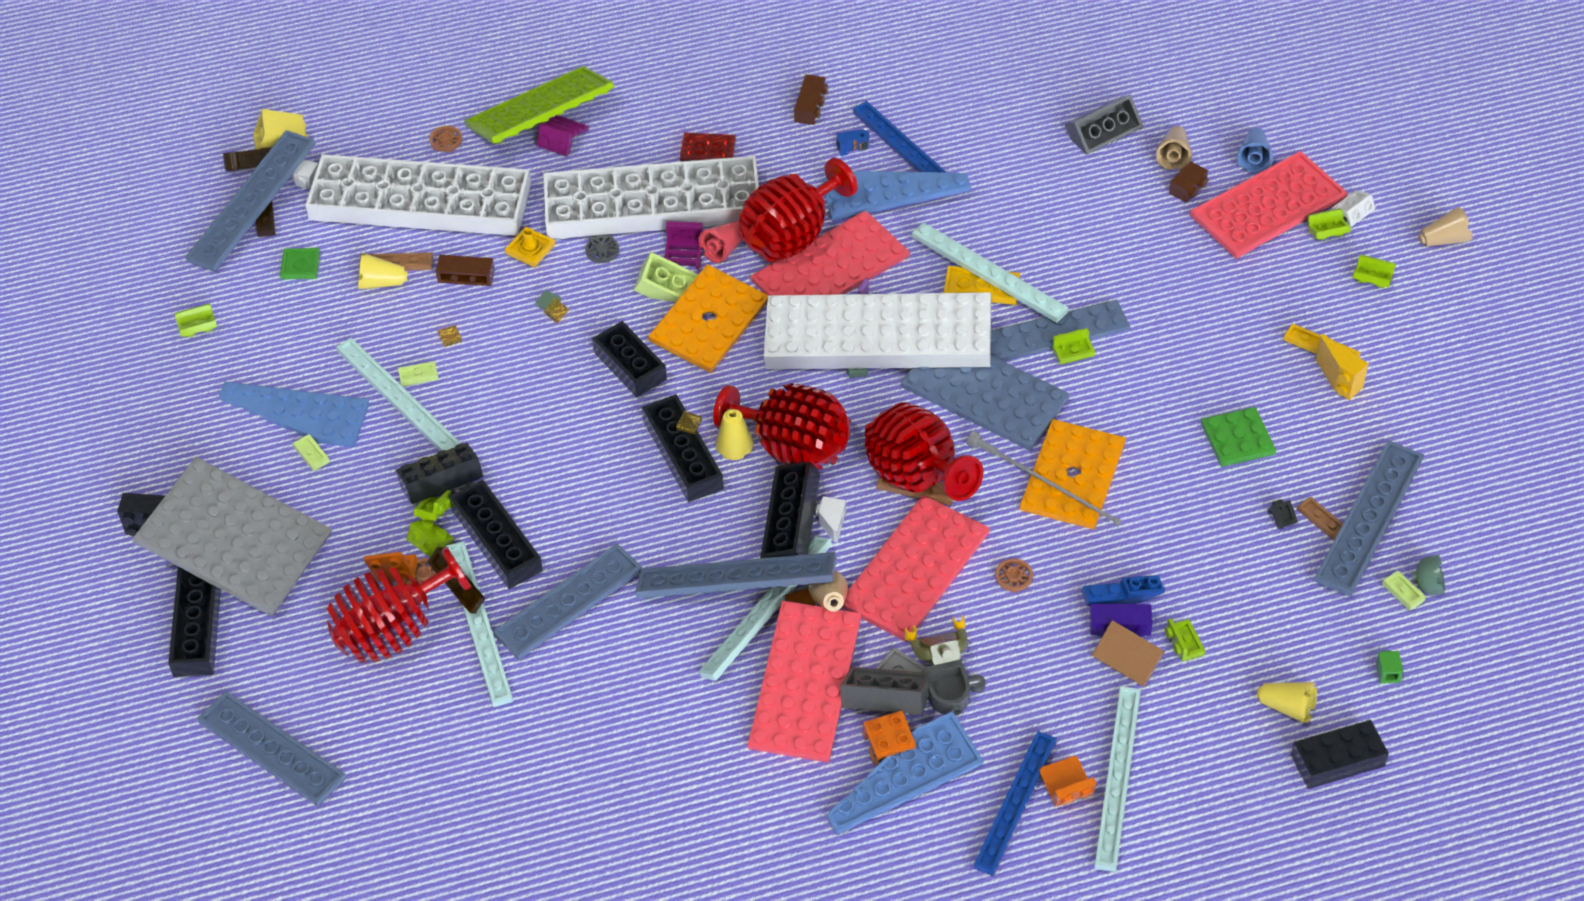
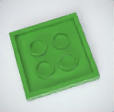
(1238, 436)

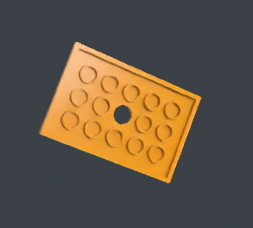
(702, 341)
(1078, 447)

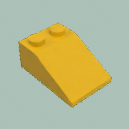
(1341, 367)

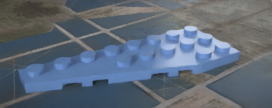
(893, 189)
(323, 416)
(940, 755)

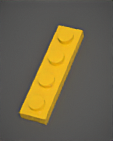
(1307, 339)

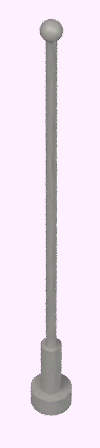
(975, 440)

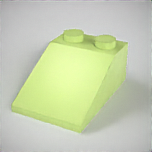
(663, 279)

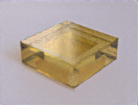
(556, 310)
(449, 336)
(689, 422)

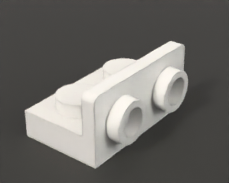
(1356, 206)

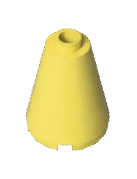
(379, 273)
(734, 436)
(1290, 698)

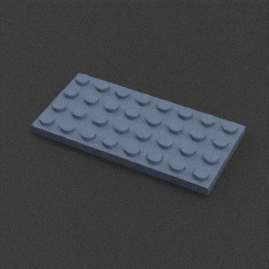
(992, 397)

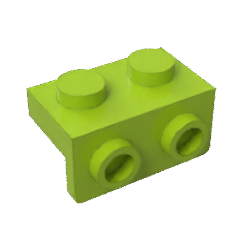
(1328, 224)
(1374, 271)
(195, 320)
(1073, 346)
(433, 507)
(428, 536)
(1184, 639)

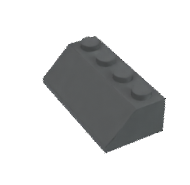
(1104, 124)
(885, 690)

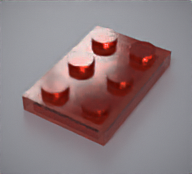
(707, 146)

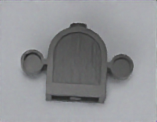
(951, 687)

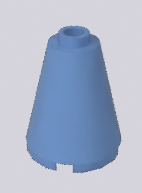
(1255, 152)

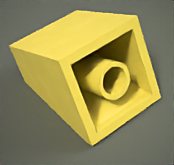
(273, 124)

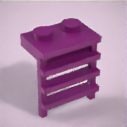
(558, 133)
(686, 238)

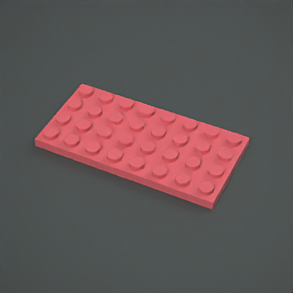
(1268, 204)
(835, 260)
(915, 567)
(803, 680)

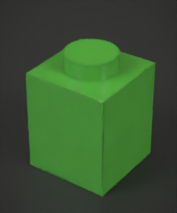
(1389, 667)

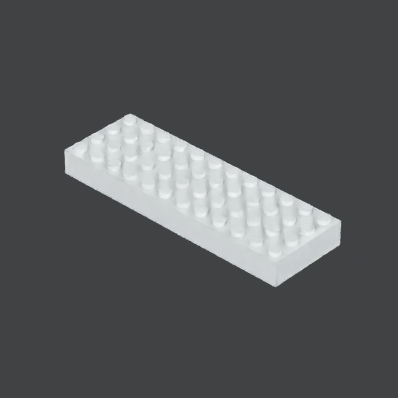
(419, 195)
(647, 196)
(878, 331)

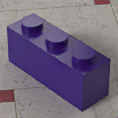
(1131, 616)

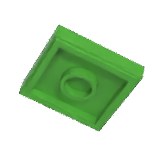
(300, 263)

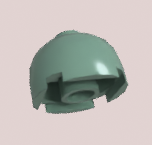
(1430, 575)

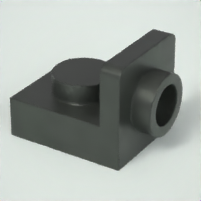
(1283, 513)

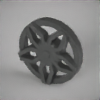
(602, 249)

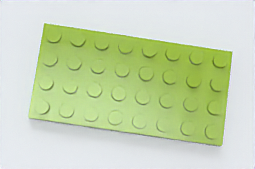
(539, 104)

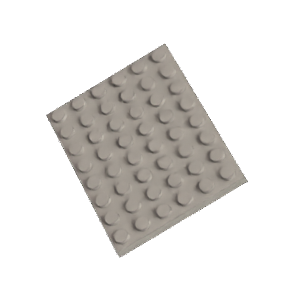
(233, 536)

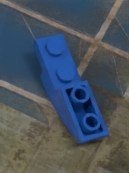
(1129, 591)

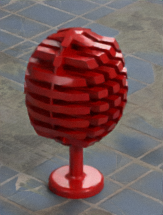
(789, 213)
(793, 423)
(917, 451)
(385, 610)

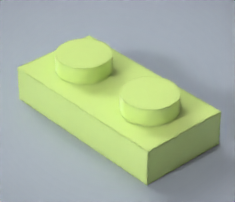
(418, 373)
(311, 452)
(1404, 590)

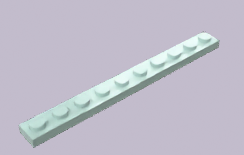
(990, 272)
(397, 395)
(754, 621)
(483, 637)
(1117, 779)

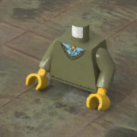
(941, 647)

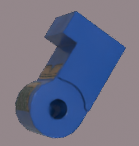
(852, 141)

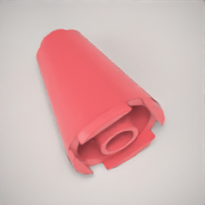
(720, 241)

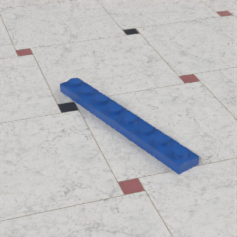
(895, 138)
(1014, 803)

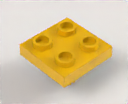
(530, 246)

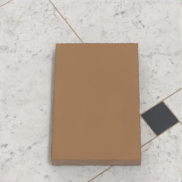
(1128, 653)

